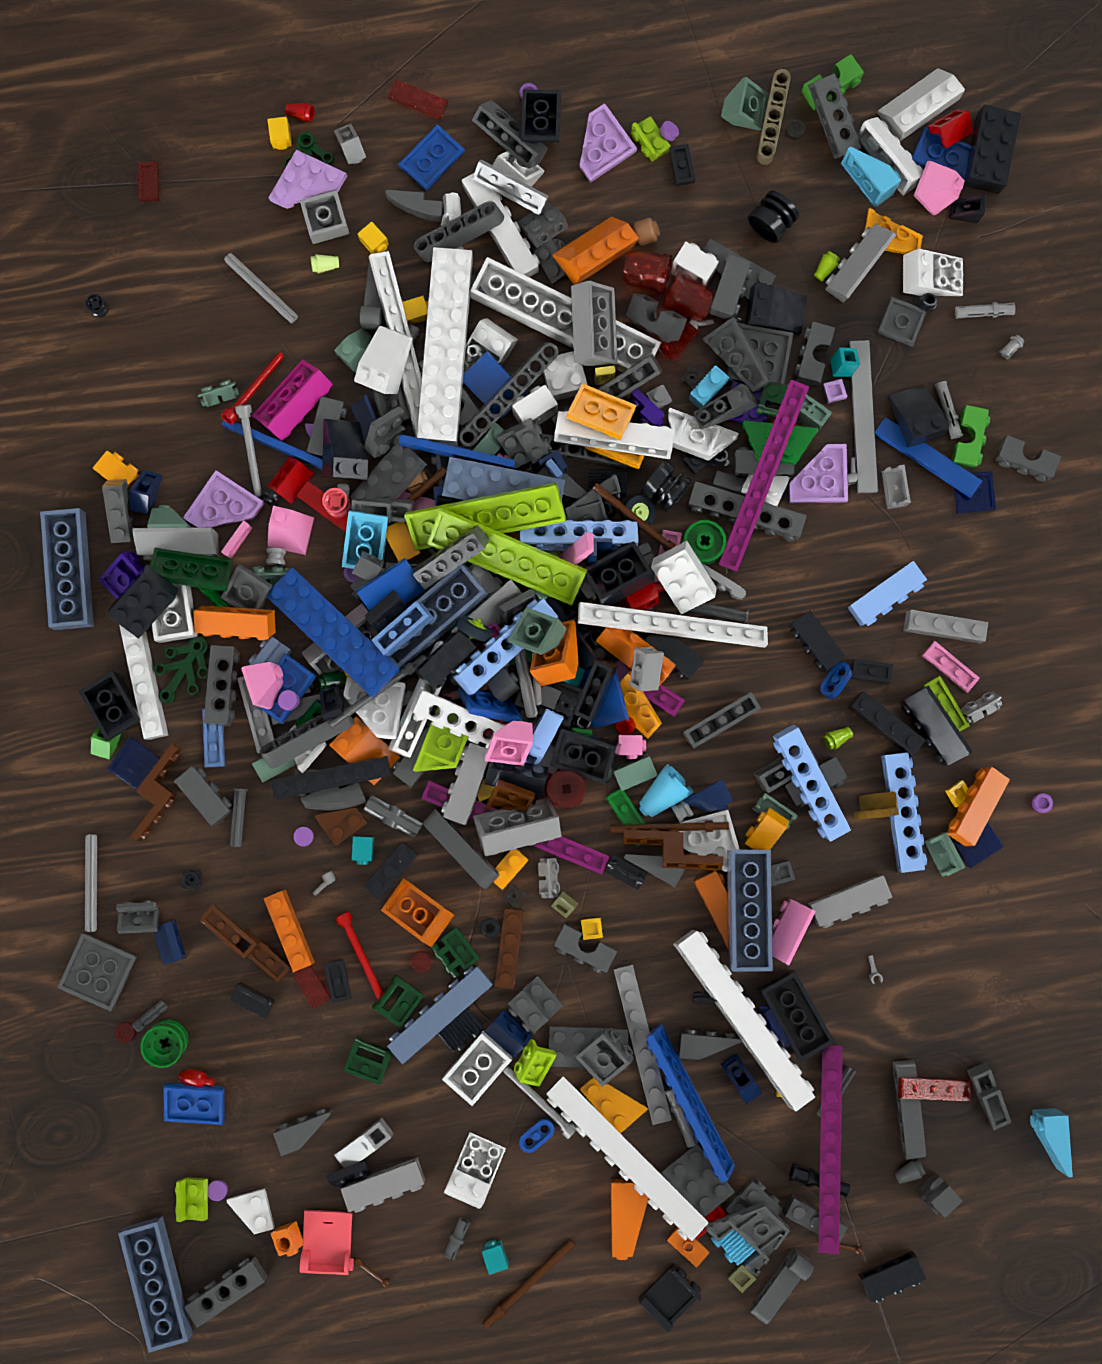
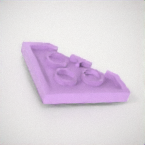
(604, 144)
(304, 179)
(823, 478)
(222, 504)

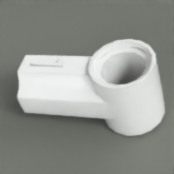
(451, 206)

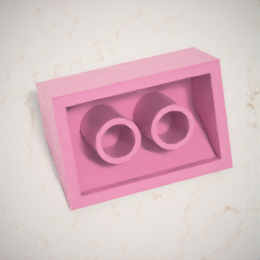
(789, 929)

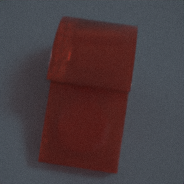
(676, 348)

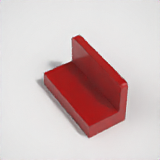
(952, 127)
(290, 479)

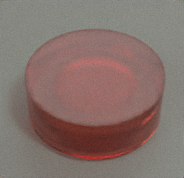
(421, 962)
(125, 1032)

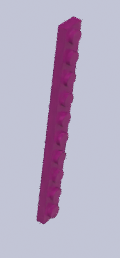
(763, 475)
(559, 846)
(830, 1150)

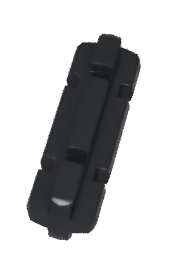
(698, 997)

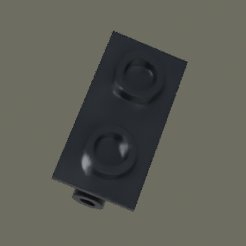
(625, 872)

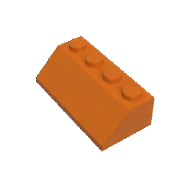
(596, 249)

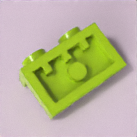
(650, 139)
(534, 1064)
(191, 1199)

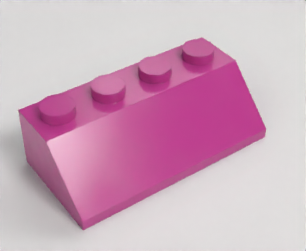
(292, 400)

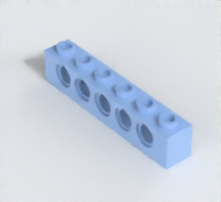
(607, 528)
(465, 675)
(898, 822)
(837, 824)

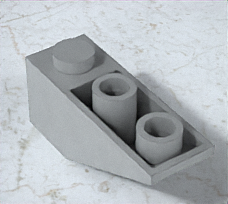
(364, 1144)

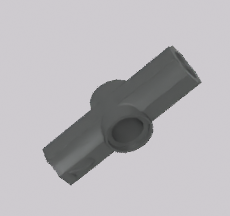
(393, 816)

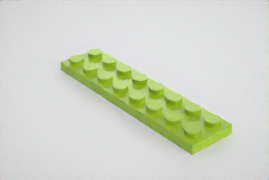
(500, 512)
(513, 558)

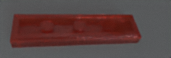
(934, 1089)

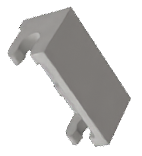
(896, 487)
(646, 669)

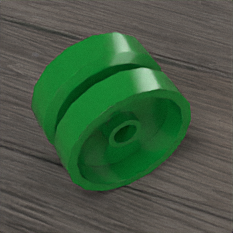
(710, 533)

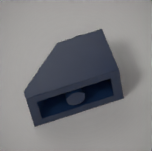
(144, 492)
(711, 798)
(741, 1078)

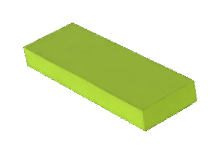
(947, 701)

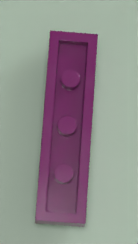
(662, 697)

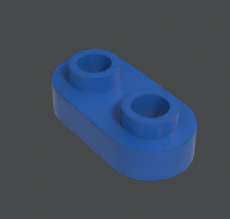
(835, 680)
(537, 1135)

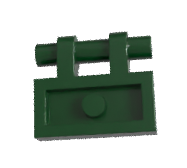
(460, 949)

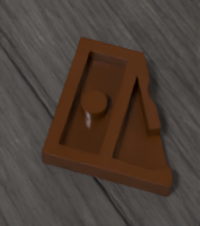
(510, 797)
(341, 824)

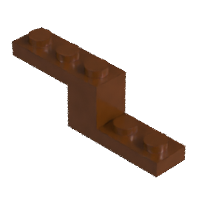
(156, 793)
(672, 849)
(245, 943)

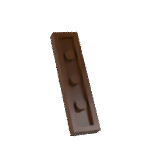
(509, 948)

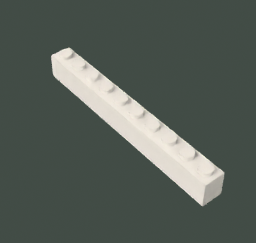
(628, 1159)

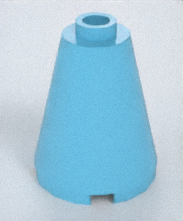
(664, 792)

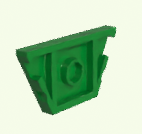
(796, 446)

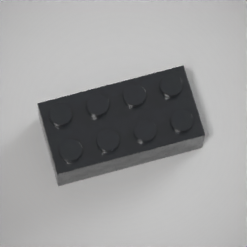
(992, 149)
(796, 1015)

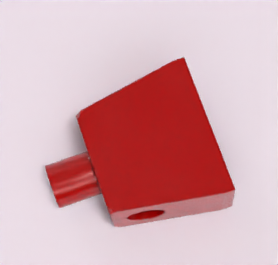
(645, 598)

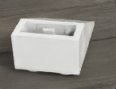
(932, 273)
(488, 338)
(474, 1170)

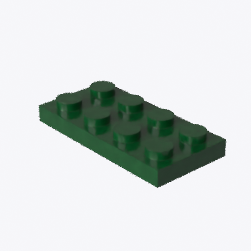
(192, 569)

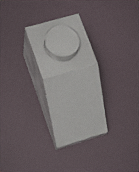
(350, 144)

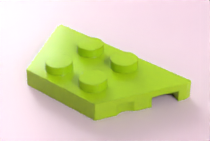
(440, 748)

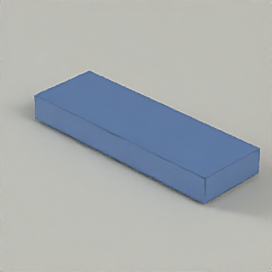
(213, 744)

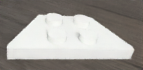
(698, 442)

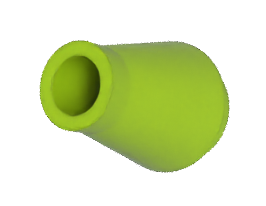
(827, 265)
(836, 738)

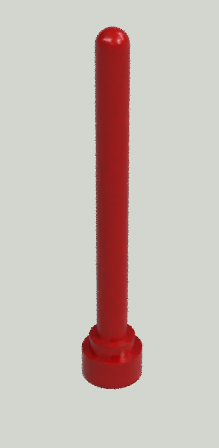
(229, 415)
(344, 920)

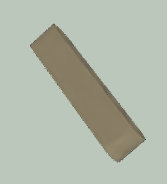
(773, 108)

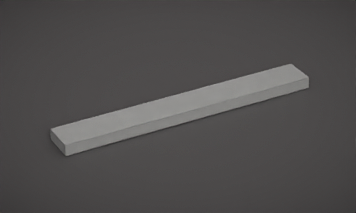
(864, 420)

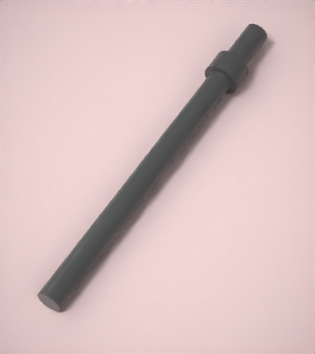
(407, 669)

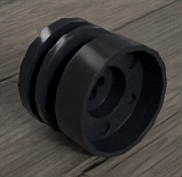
(773, 216)
(666, 486)

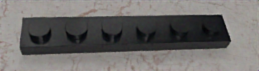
(331, 777)

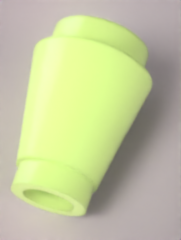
(324, 263)

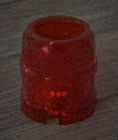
(647, 270)
(689, 298)
(577, 787)

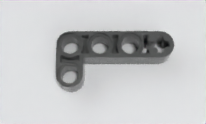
(371, 313)
(781, 1284)

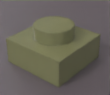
(564, 904)
(741, 1278)

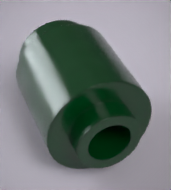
(332, 678)

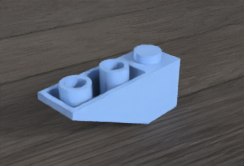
(543, 733)

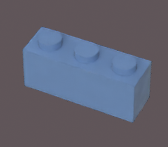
(402, 628)

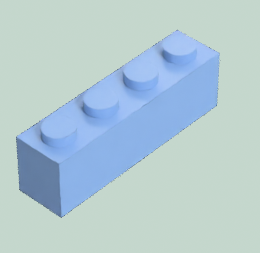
(887, 593)

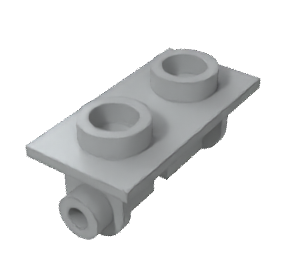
(989, 702)
(549, 868)

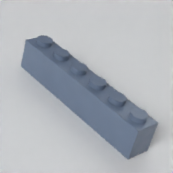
(440, 1014)

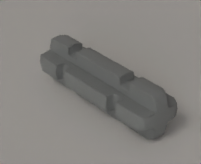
(149, 1016)

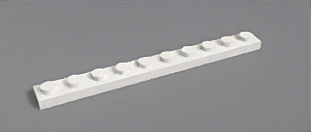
(396, 321)
(672, 624)

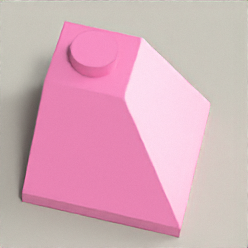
(938, 187)
(289, 530)
(263, 683)
(511, 743)

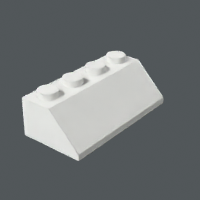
(921, 103)
(885, 147)

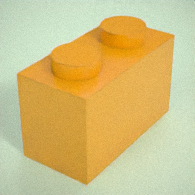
(113, 468)
(401, 542)
(767, 830)
(509, 867)

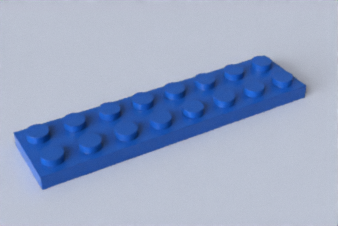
(333, 632)
(688, 1098)

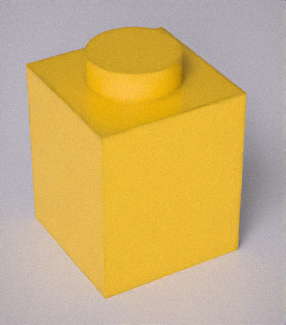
(279, 133)
(373, 239)
(416, 310)

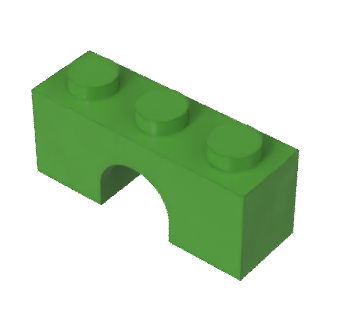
(848, 73)
(974, 421)

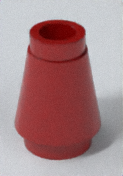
(301, 111)

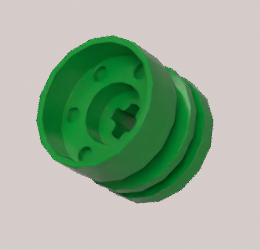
(156, 1051)

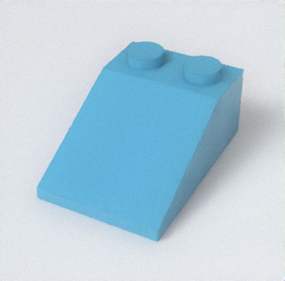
(871, 175)
(364, 533)
(1053, 1131)

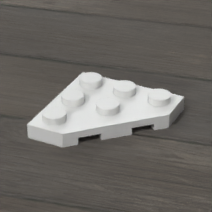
(381, 713)
(711, 842)

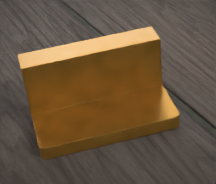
(877, 806)

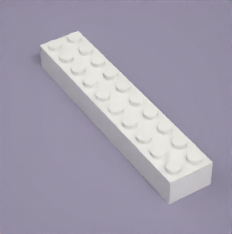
(549, 311)
(445, 345)
(743, 1019)

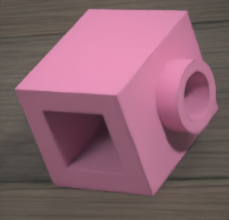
(631, 746)

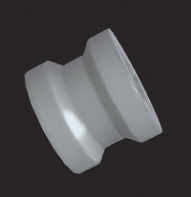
(276, 556)
(681, 811)

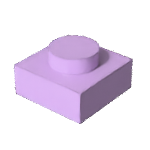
(834, 391)

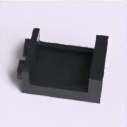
(670, 1296)

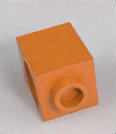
(292, 1233)

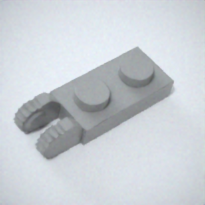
(723, 584)

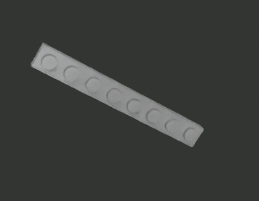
(638, 1032)

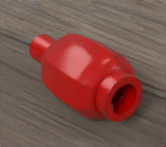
(195, 1078)

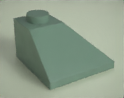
(746, 105)
(353, 348)
(166, 518)
(537, 632)

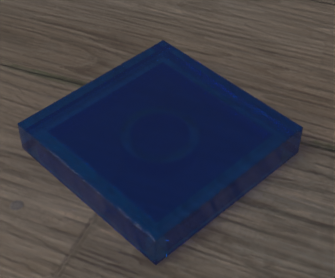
(981, 500)
(133, 763)
(984, 847)
(774, 1025)

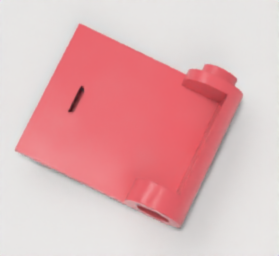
(326, 1243)

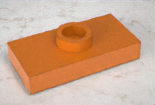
(691, 1250)

